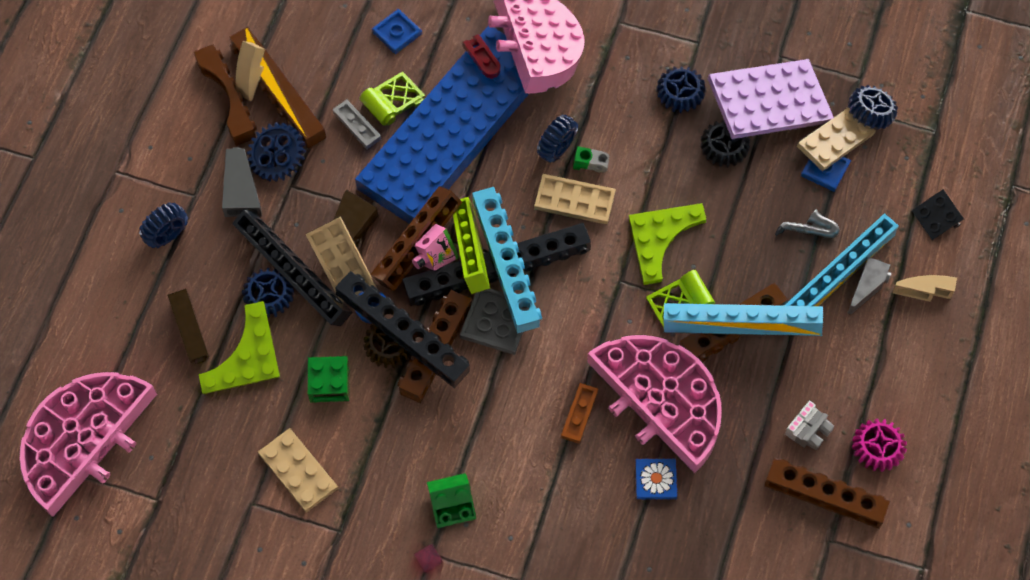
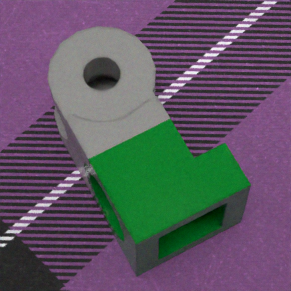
(590, 159)

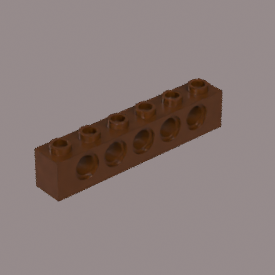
(399, 258)
(770, 295)
(453, 302)
(833, 502)

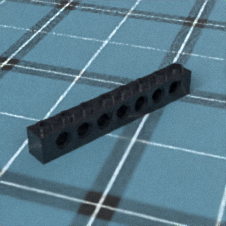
(292, 268)
(405, 338)

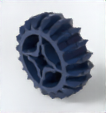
(689, 95)
(872, 107)
(557, 138)
(163, 225)
(268, 282)

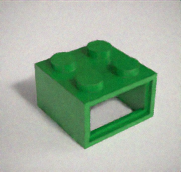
(328, 376)

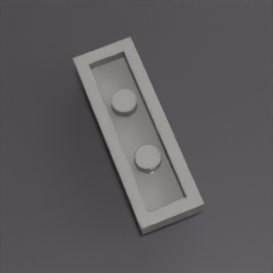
(357, 124)

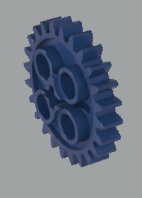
(276, 152)

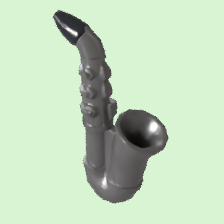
(821, 226)

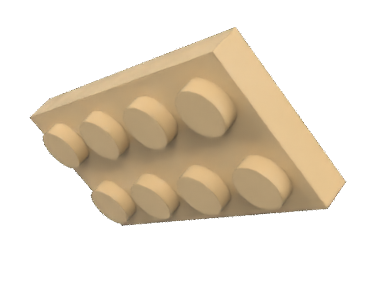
(834, 139)
(575, 199)
(338, 253)
(298, 470)

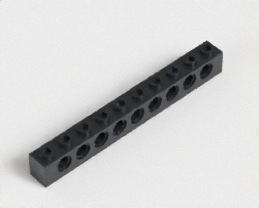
(576, 234)

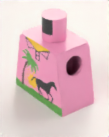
(435, 249)

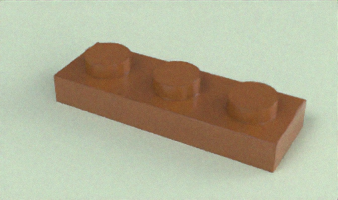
(579, 413)

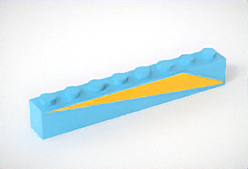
(846, 263)
(743, 319)

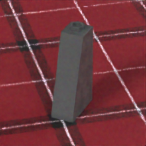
(238, 187)

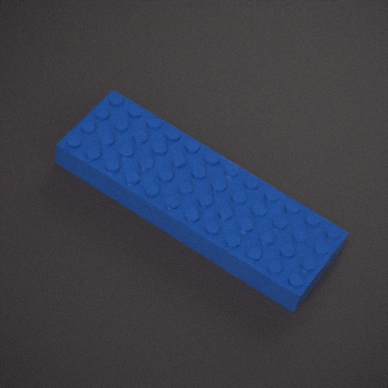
(443, 133)

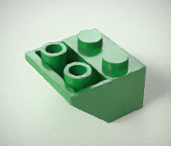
(451, 500)

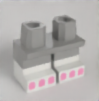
(807, 424)

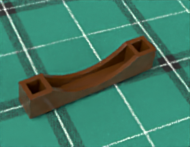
(211, 66)

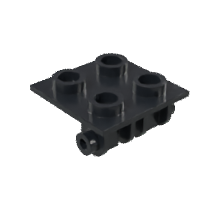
(938, 214)

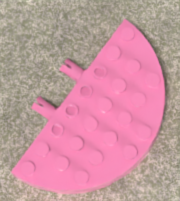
(542, 40)
(666, 390)
(76, 431)

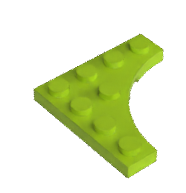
(655, 232)
(251, 361)

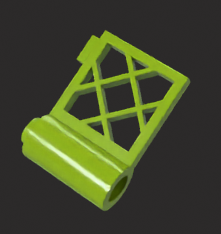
(380, 104)
(691, 287)

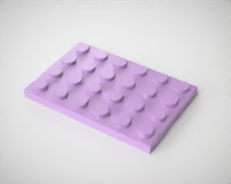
(770, 98)

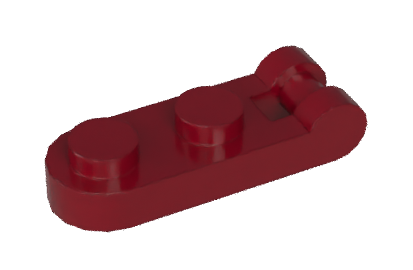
(482, 56)

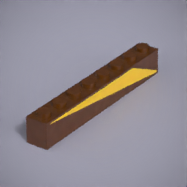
(282, 93)

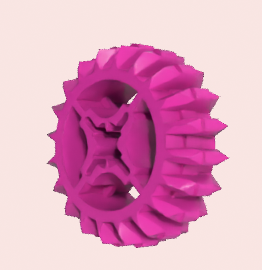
(893, 442)

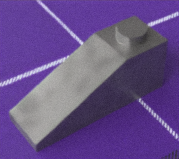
(871, 281)

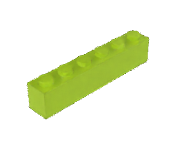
(470, 247)

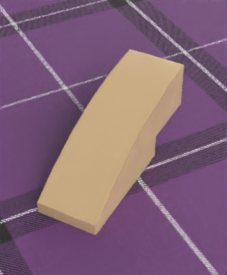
(249, 69)
(926, 287)

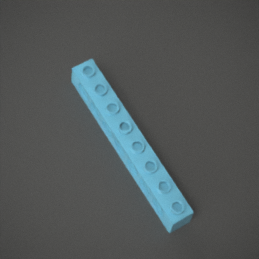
(522, 320)

